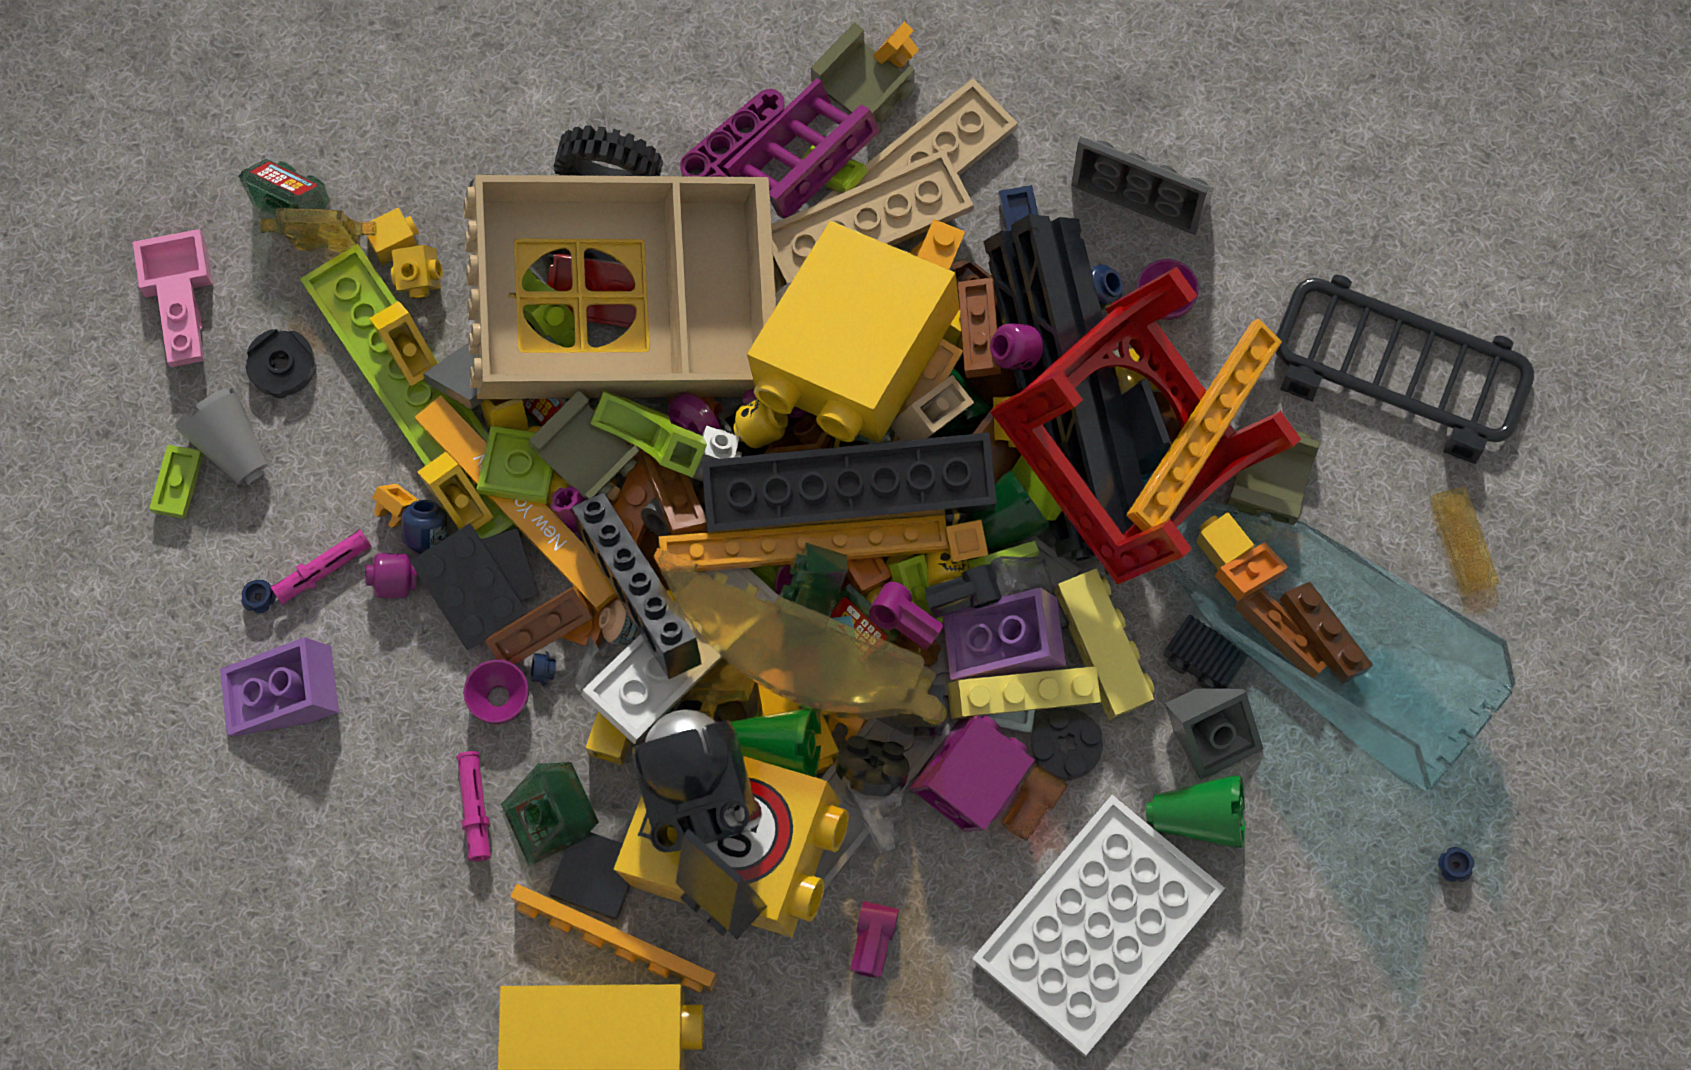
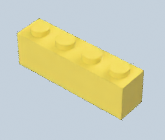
(1103, 643)
(1023, 692)

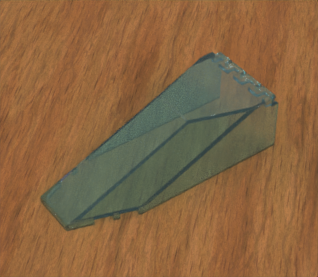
(1428, 661)

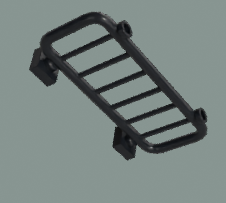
(1468, 436)

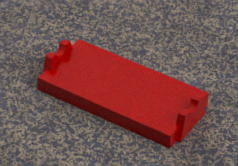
(599, 276)

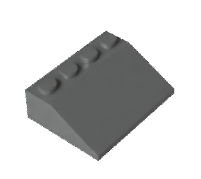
(1140, 185)

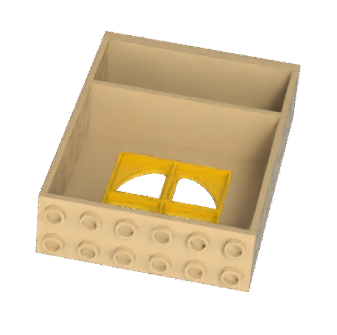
(696, 266)

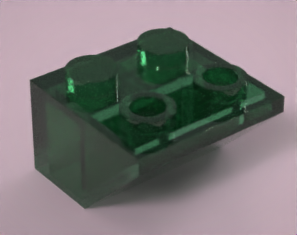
(816, 578)

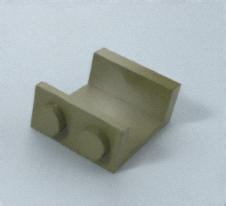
(857, 78)
(582, 452)
(1276, 483)

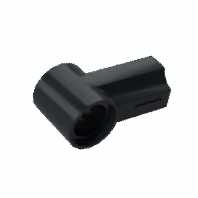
(973, 589)

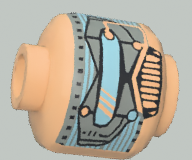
(617, 625)

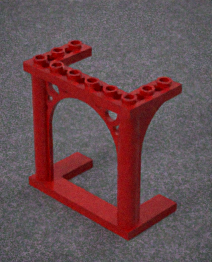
(1054, 393)

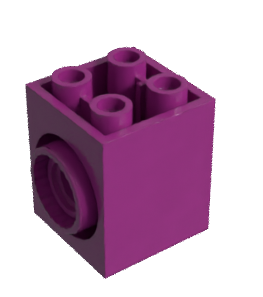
(973, 773)

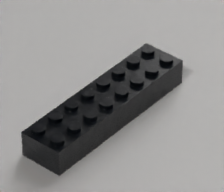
(850, 484)

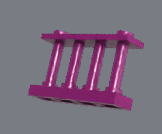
(820, 164)

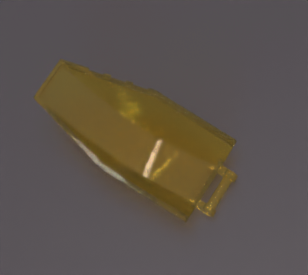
(802, 651)

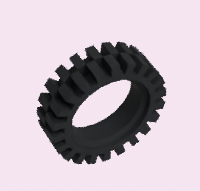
(582, 147)

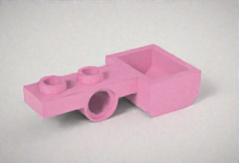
(172, 269)

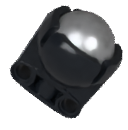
(693, 779)

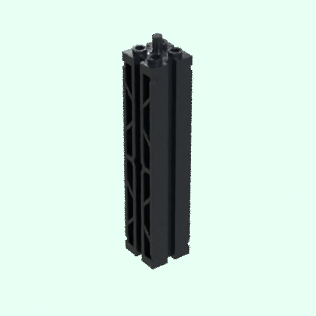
(1048, 284)

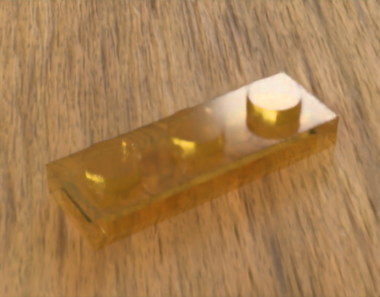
(1464, 540)

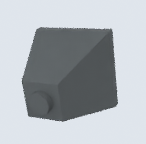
(1214, 728)

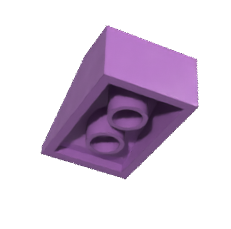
(1005, 637)
(280, 688)

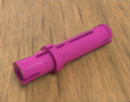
(320, 567)
(475, 818)

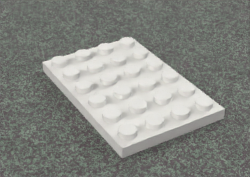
(1098, 925)

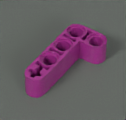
(729, 137)

